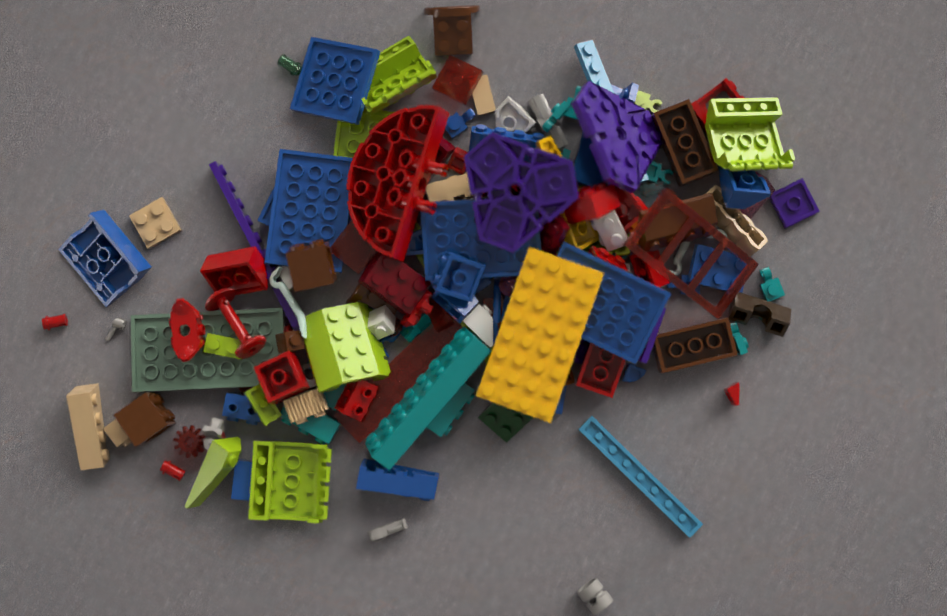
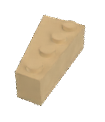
(450, 189)

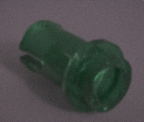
(290, 65)

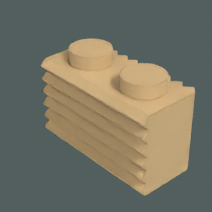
(306, 405)

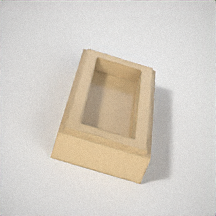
(483, 97)

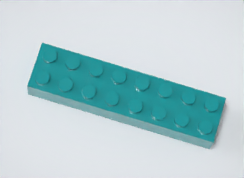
(426, 397)

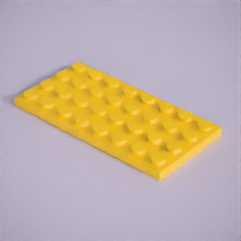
(540, 334)

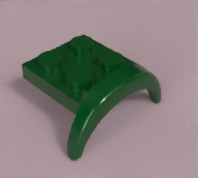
(504, 421)

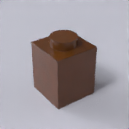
(290, 341)

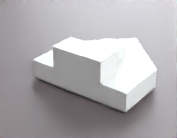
(513, 116)

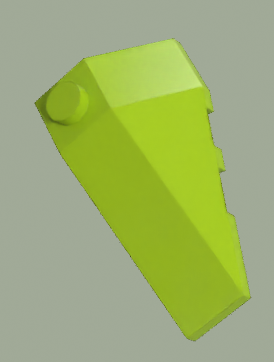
(217, 464)

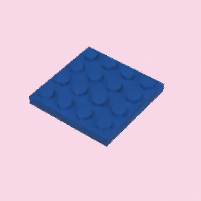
(335, 80)

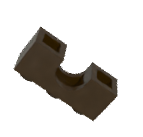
(774, 316)

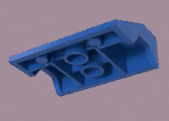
(104, 257)

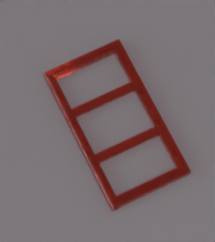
(724, 242)

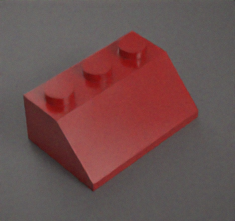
(236, 269)

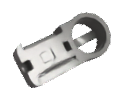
(386, 530)

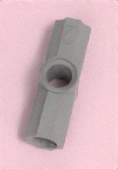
(543, 113)

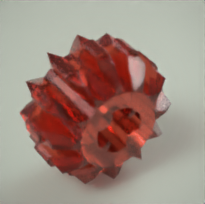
(184, 436)

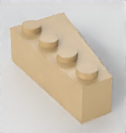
(88, 426)

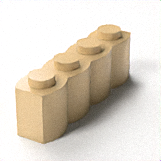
(737, 225)

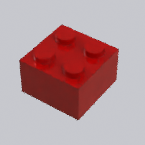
(592, 203)
(281, 377)

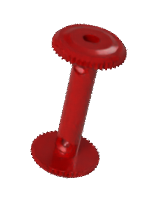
(221, 301)

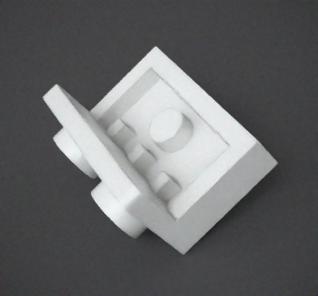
(610, 231)

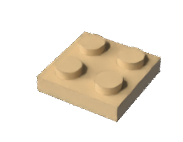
(155, 223)

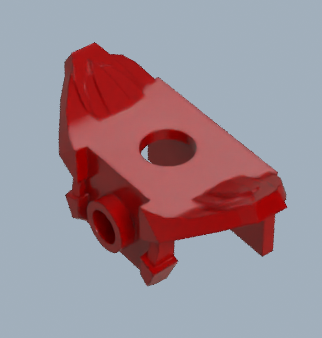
(185, 314)

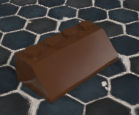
(671, 219)

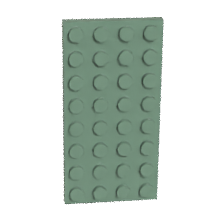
(159, 369)

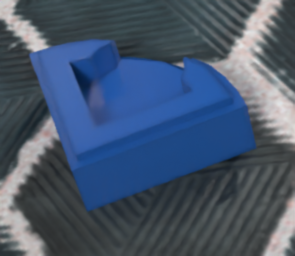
(633, 373)

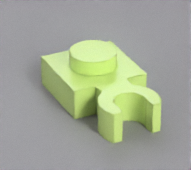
(643, 101)

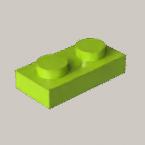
(221, 345)
(265, 411)

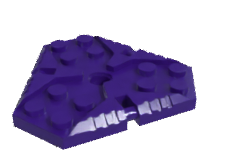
(620, 133)
(545, 186)

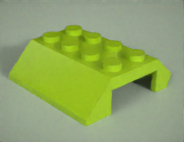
(397, 74)
(745, 134)
(343, 347)
(289, 481)

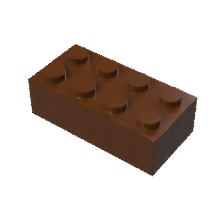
(684, 143)
(694, 345)

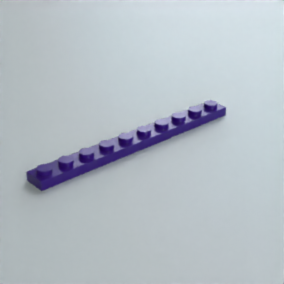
(253, 238)

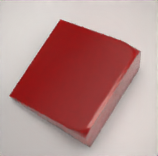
(457, 161)
(732, 393)

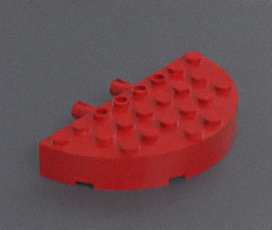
(392, 175)

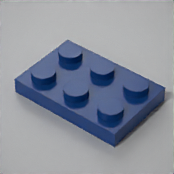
(722, 272)

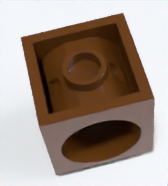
(311, 265)
(145, 418)

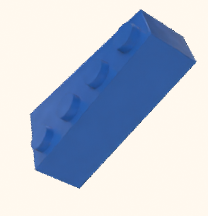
(397, 480)

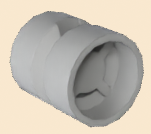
(595, 597)

